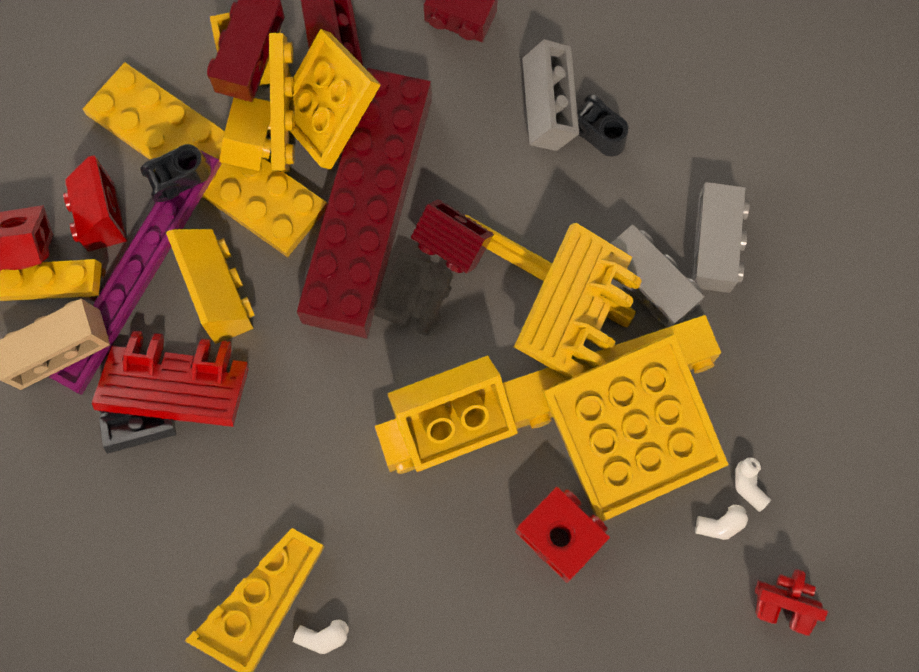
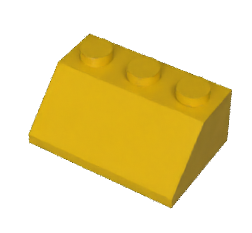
(211, 282)
(453, 413)

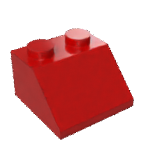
(93, 206)

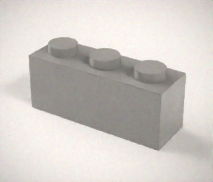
(550, 95)
(720, 237)
(663, 287)

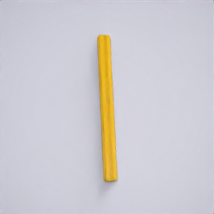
(540, 267)

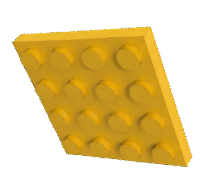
(635, 427)

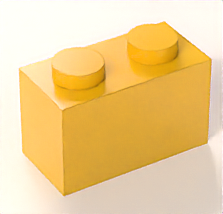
(246, 134)

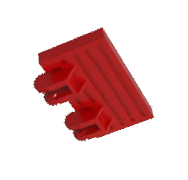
(175, 390)

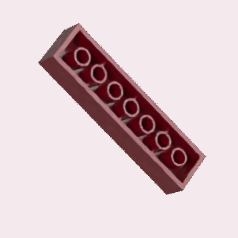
(365, 208)

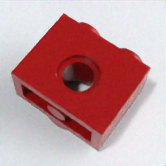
(24, 238)
(562, 512)

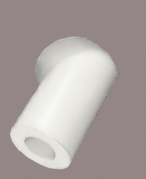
(746, 483)
(726, 526)
(324, 640)

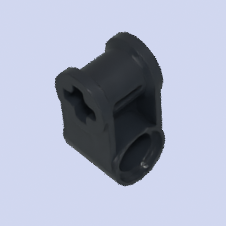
(596, 121)
(169, 173)

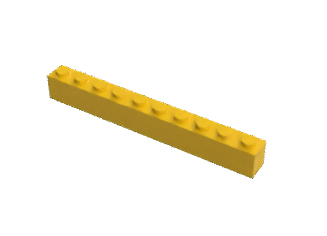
(526, 394)

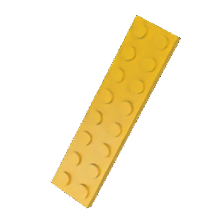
(158, 122)

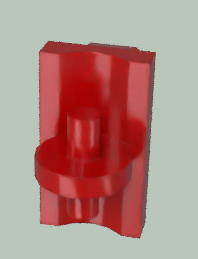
(805, 610)

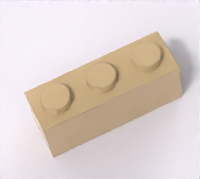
(51, 344)

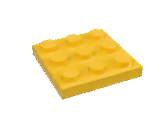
(329, 98)

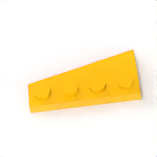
(251, 615)

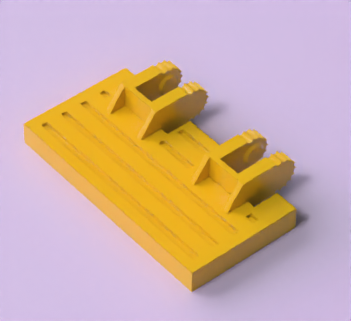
(570, 303)

